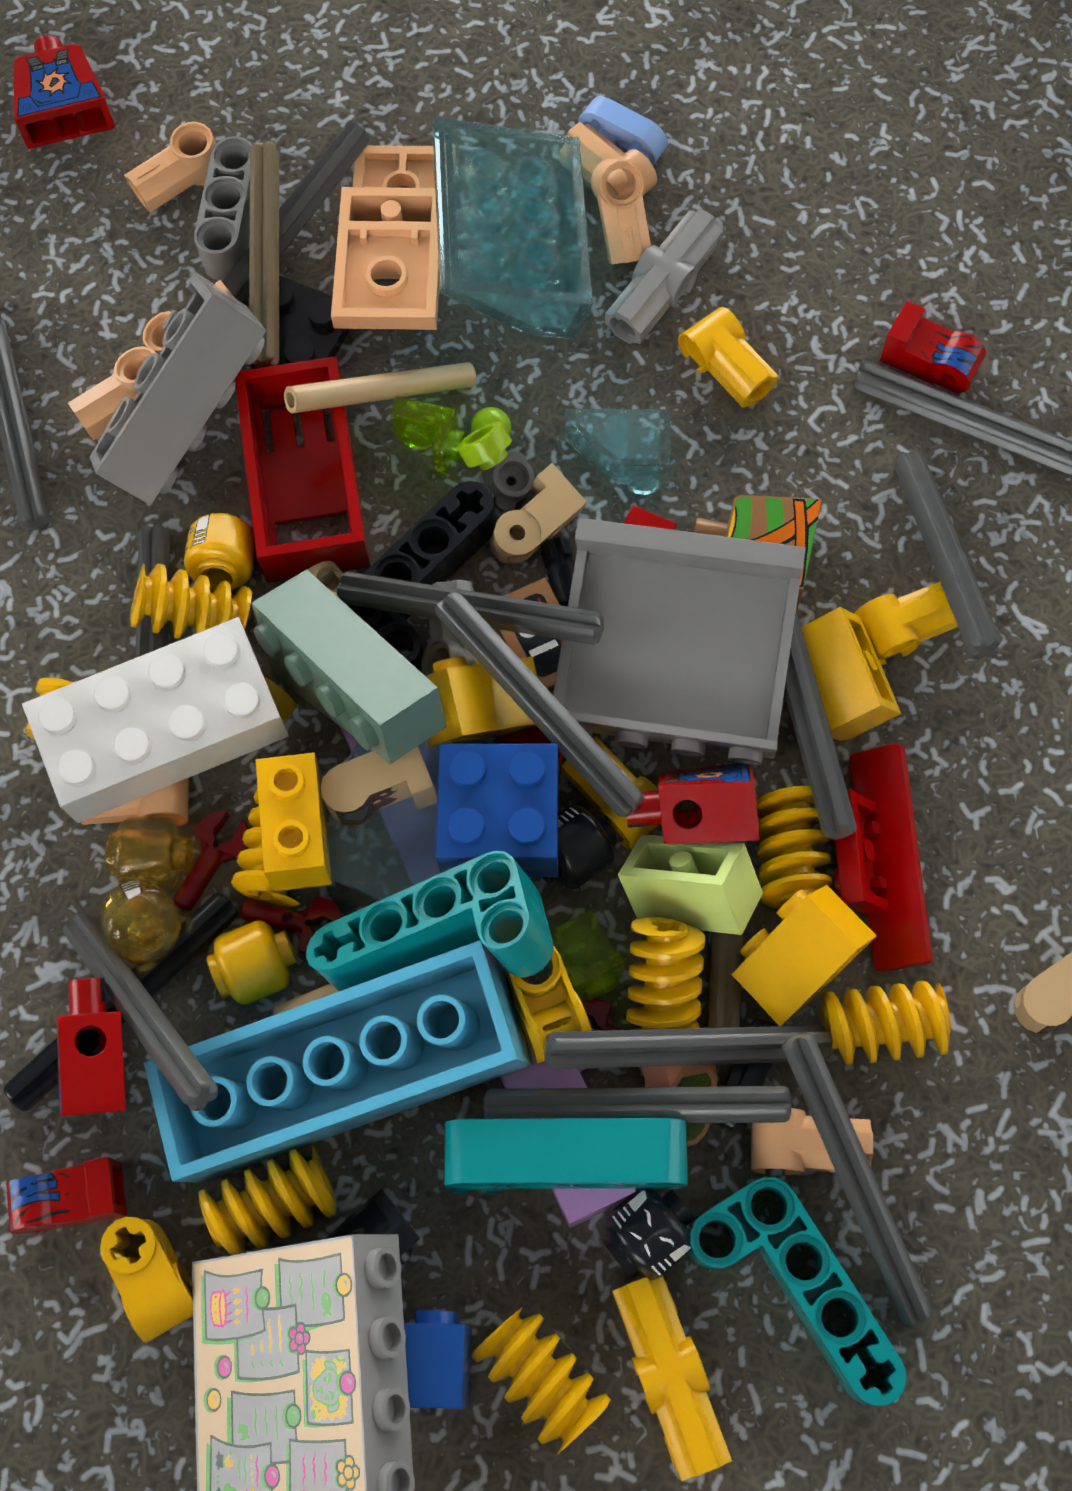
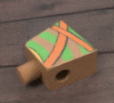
(770, 520)

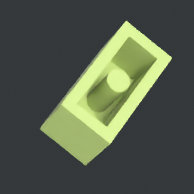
(692, 883)

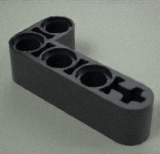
(410, 563)

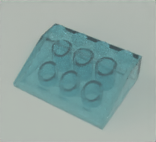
(512, 225)

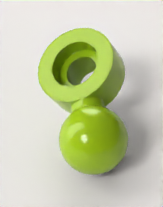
(487, 440)

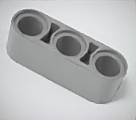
(224, 210)

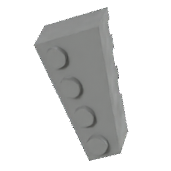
(178, 391)

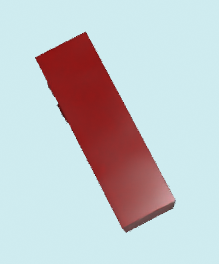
(302, 480)

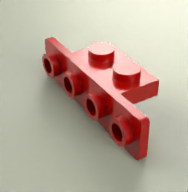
(882, 862)

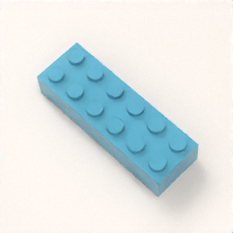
(343, 1063)

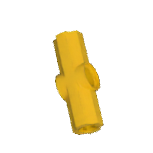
(672, 1377)

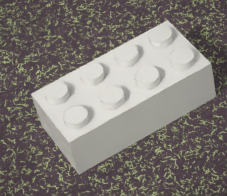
(154, 720)

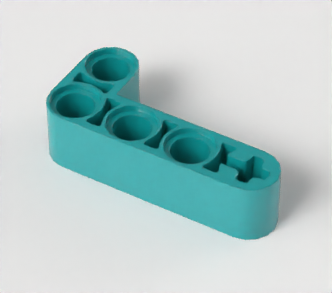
(469, 903)
(565, 1154)
(810, 1295)

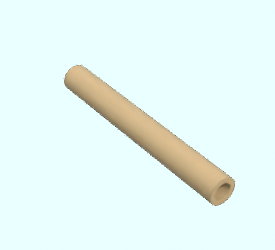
(379, 387)

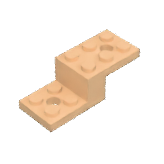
(388, 236)

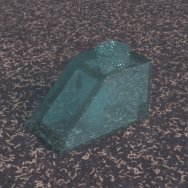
(624, 445)

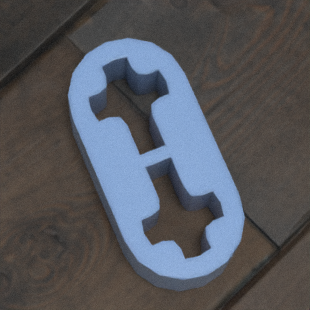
(625, 127)

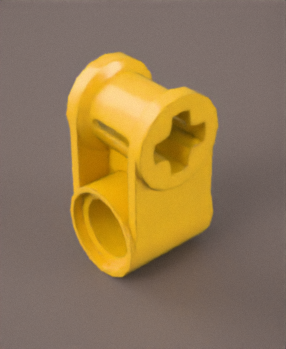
(547, 1006)
(150, 1287)

